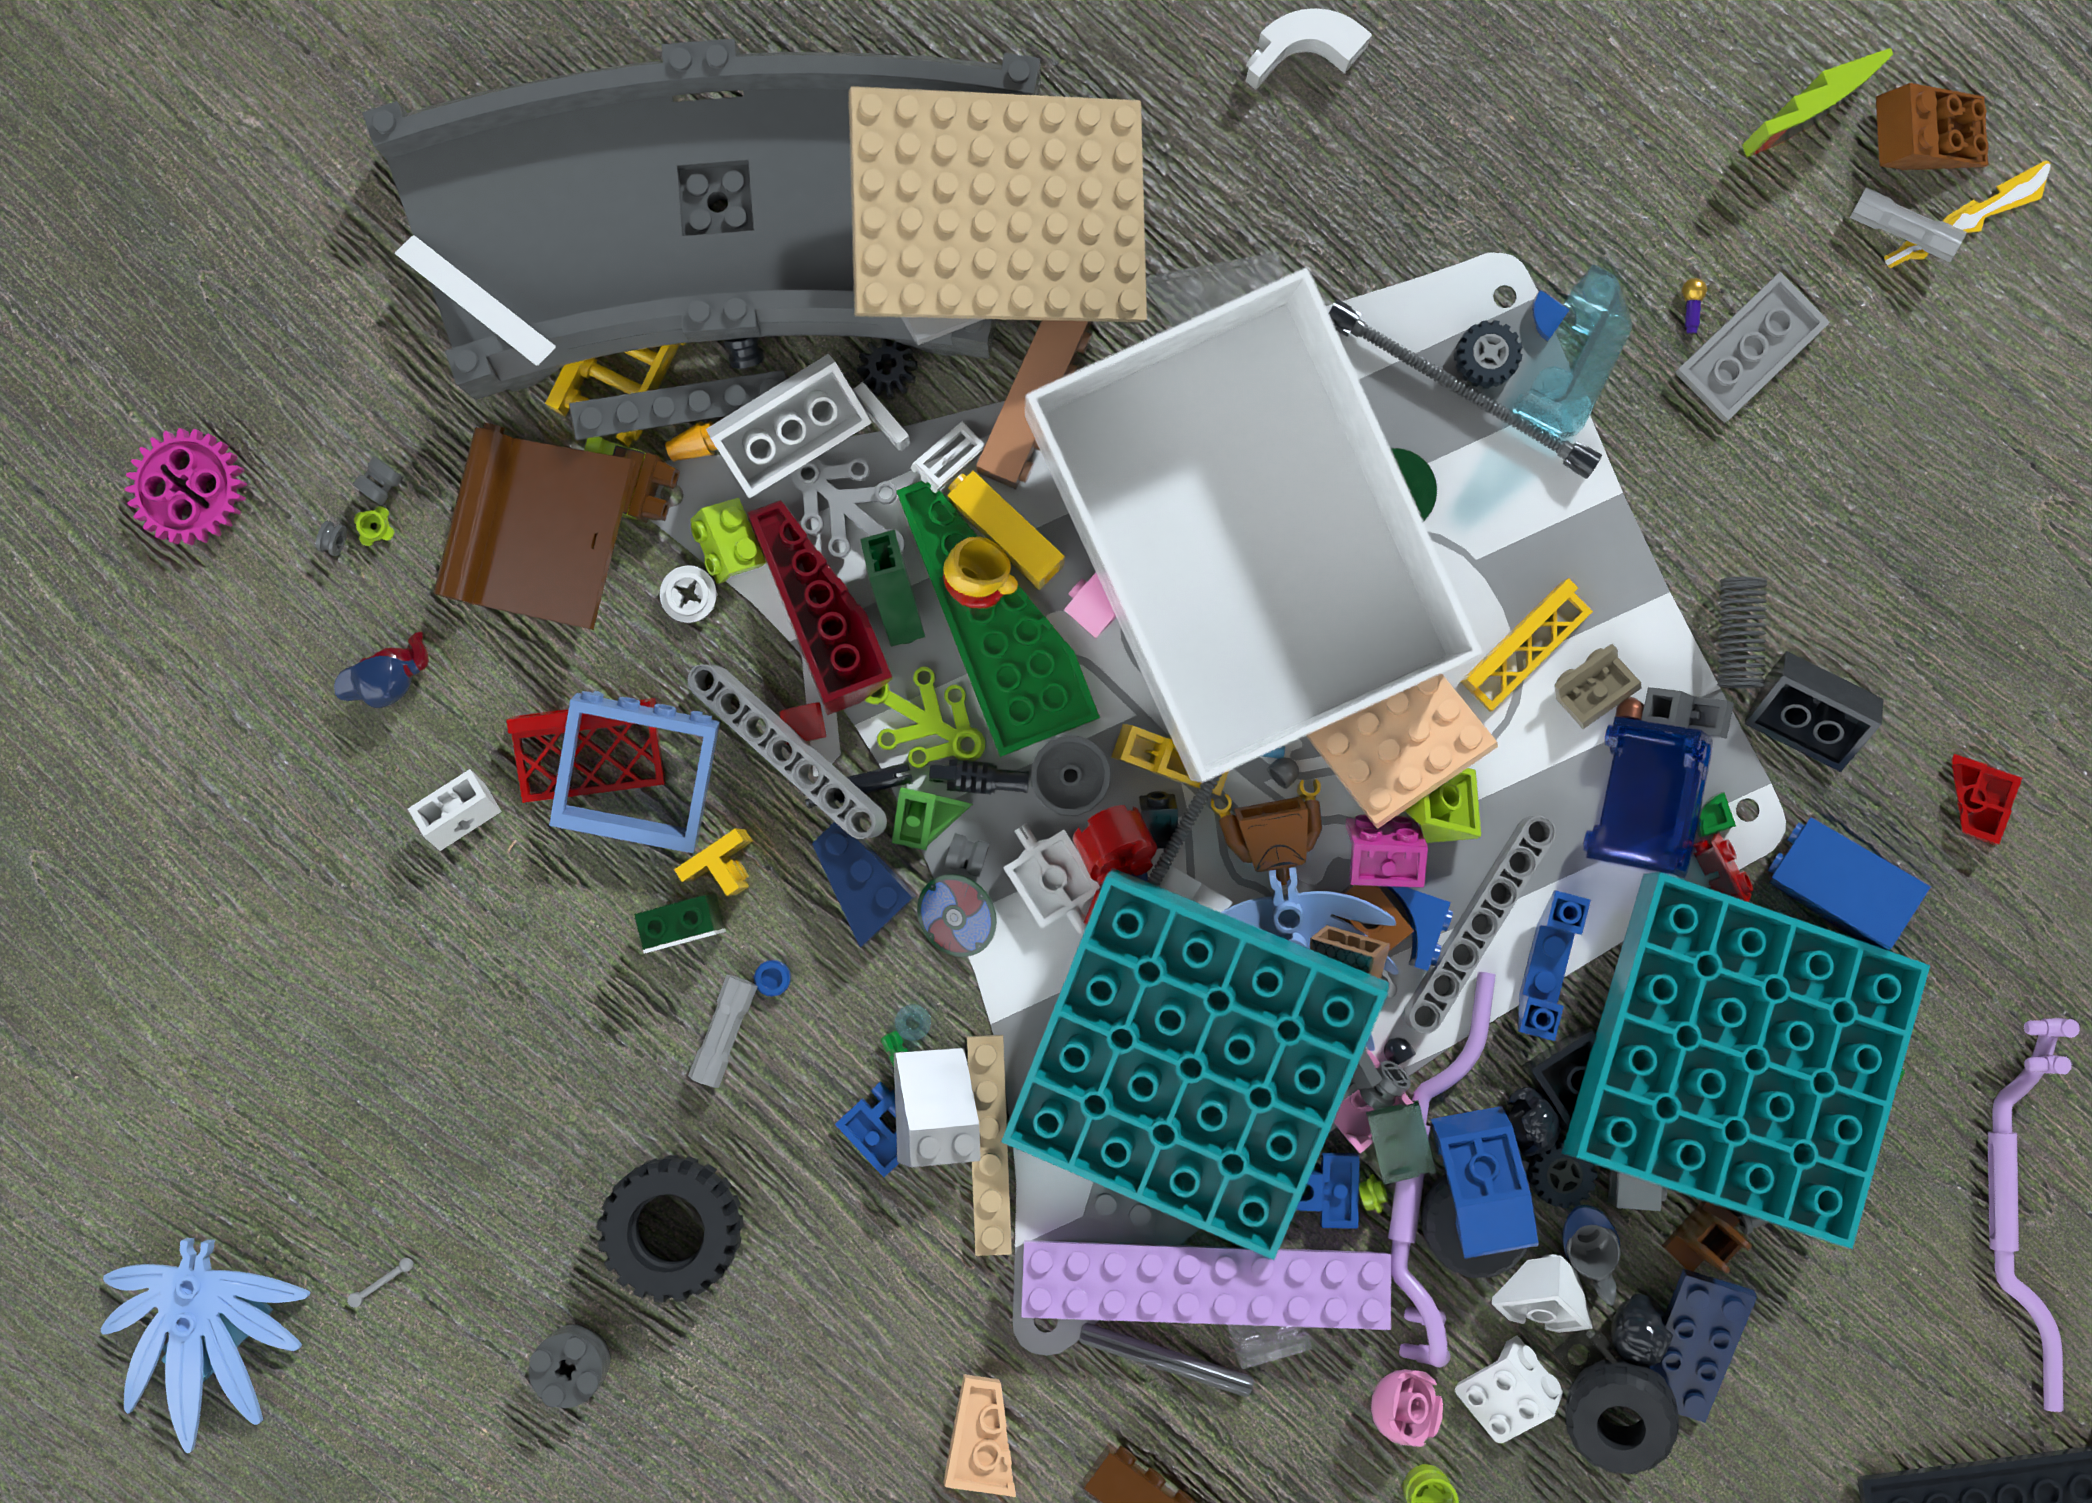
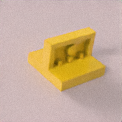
(716, 858)

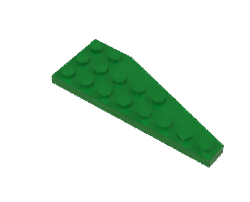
(1011, 651)

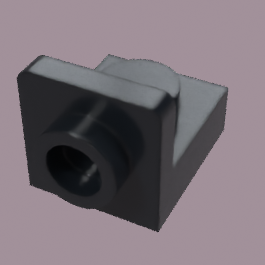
(1160, 816)

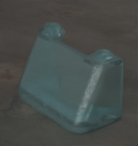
(1565, 399)

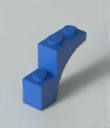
(1427, 918)

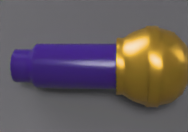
(1693, 292)

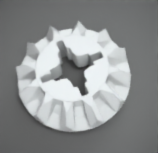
(673, 600)

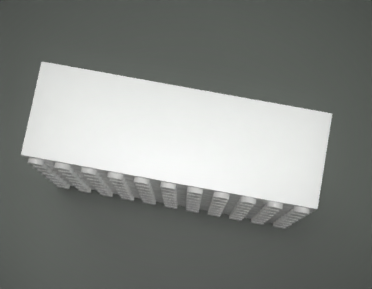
(1250, 526)

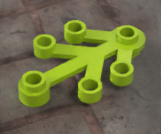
(931, 723)

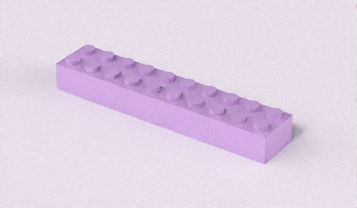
(1206, 1285)

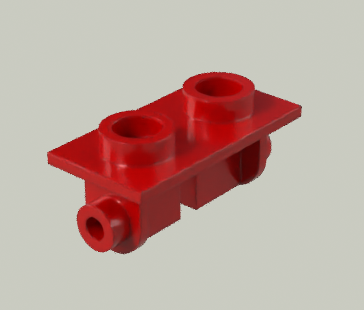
(1720, 857)

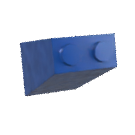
(1847, 884)

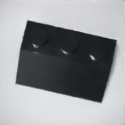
(1815, 711)

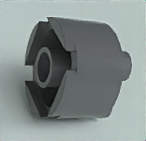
(561, 1385)

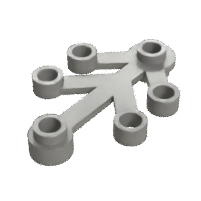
(840, 501)

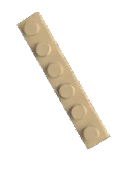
(990, 1174)

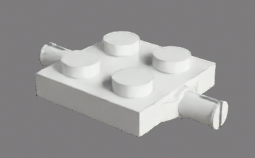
(1051, 878)

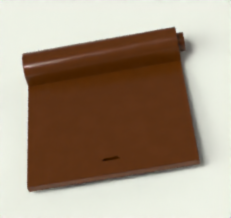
(534, 528)

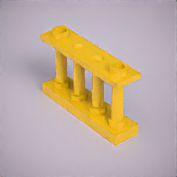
(572, 376)

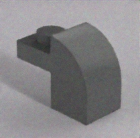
(1687, 711)

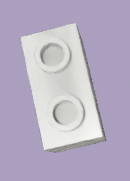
(454, 810)

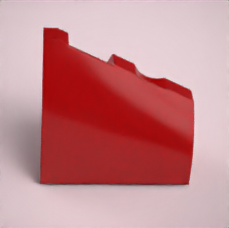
(1983, 798)

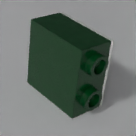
(679, 923)

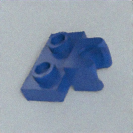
(1334, 1191)

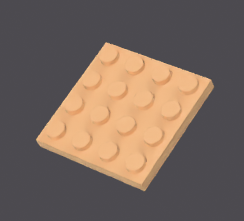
(1403, 747)

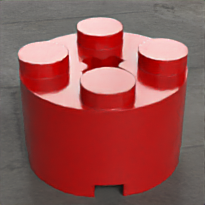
(1117, 841)

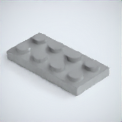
(1752, 347)

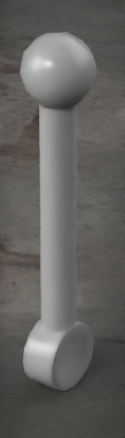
(357, 1298)

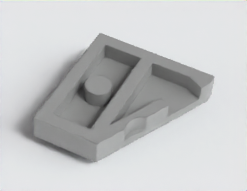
(1120, 1211)

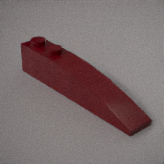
(821, 611)

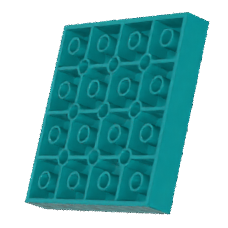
(1747, 1059)
(1194, 1062)

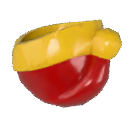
(978, 573)

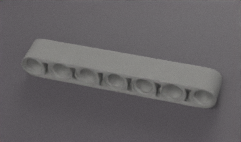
(770, 747)
(1495, 914)

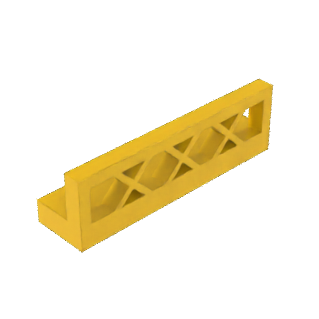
(1521, 633)

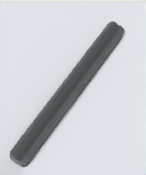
(1166, 1359)

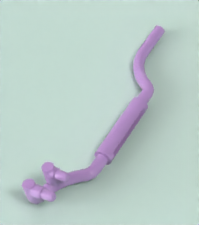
(1409, 1191)
(2004, 1194)

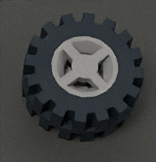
(1497, 344)

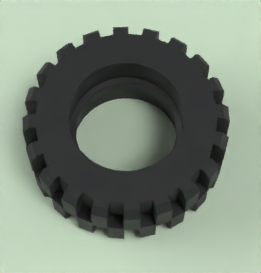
(631, 1256)

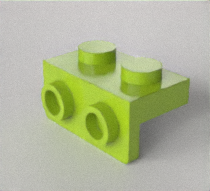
(726, 540)

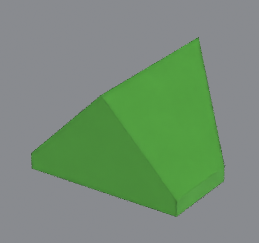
(924, 817)

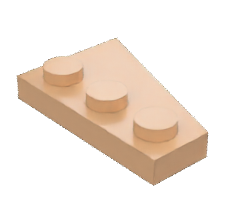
(979, 1442)

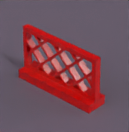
(555, 723)

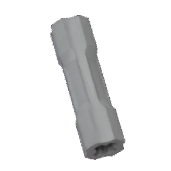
(1933, 236)
(731, 1007)

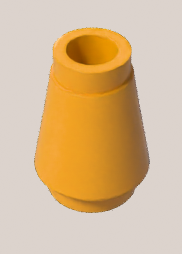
(691, 443)

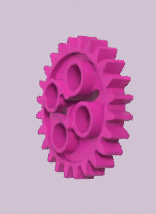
(165, 511)

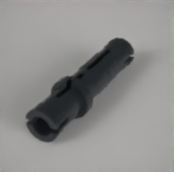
(874, 781)

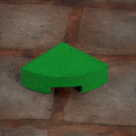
(1715, 816)

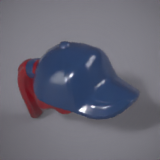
(384, 676)

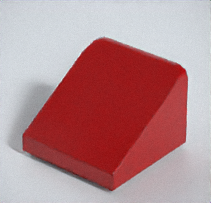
(805, 721)

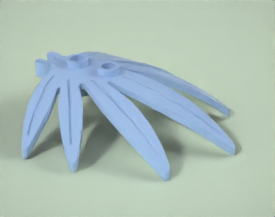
(1306, 913)
(188, 1308)

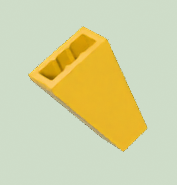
(1007, 528)

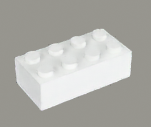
(789, 425)

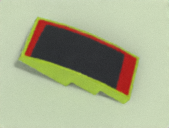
(1815, 102)

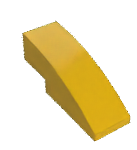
(1155, 755)

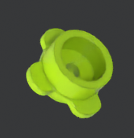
(364, 521)
(1373, 1194)

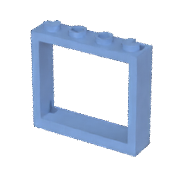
(625, 827)

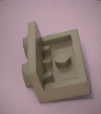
(1596, 686)

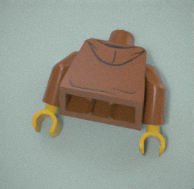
(1273, 832)

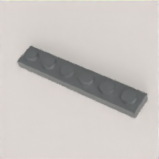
(668, 405)

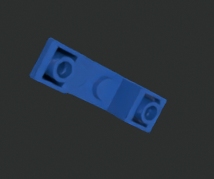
(1548, 962)

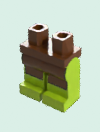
(646, 477)

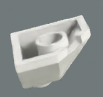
(1546, 1293)

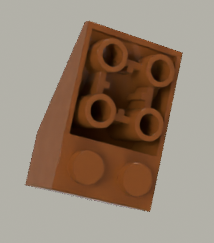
(1931, 129)

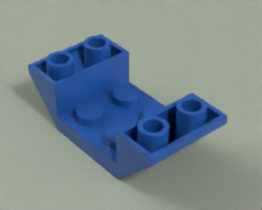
(1486, 1181)

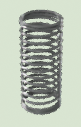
(1741, 583)

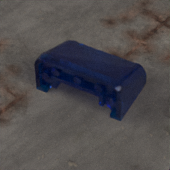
(1651, 797)

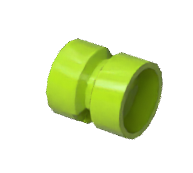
(1428, 1485)

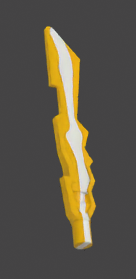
(1970, 218)

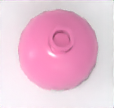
(1407, 1407)

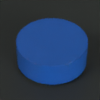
(772, 978)

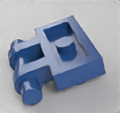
(870, 1133)

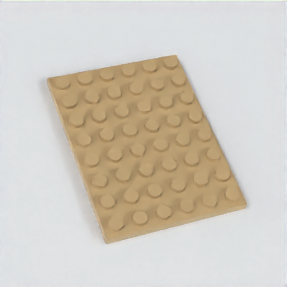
(997, 206)

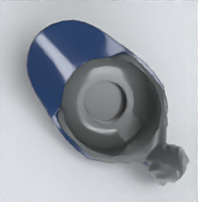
(1593, 1248)

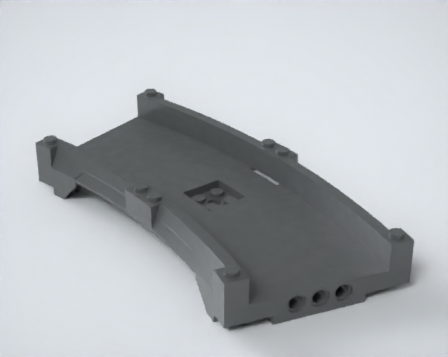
(597, 192)

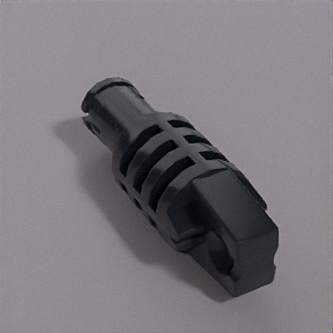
(978, 777)

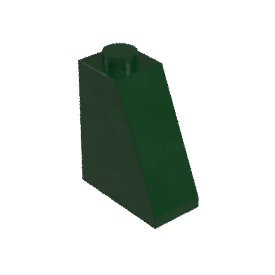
(892, 588)

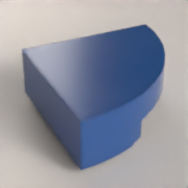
(1547, 314)

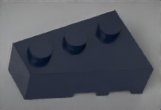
(862, 882)

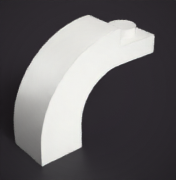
(1308, 30)

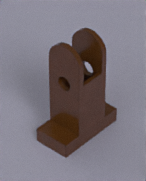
(1706, 1236)

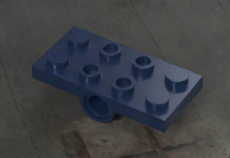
(1706, 1328)

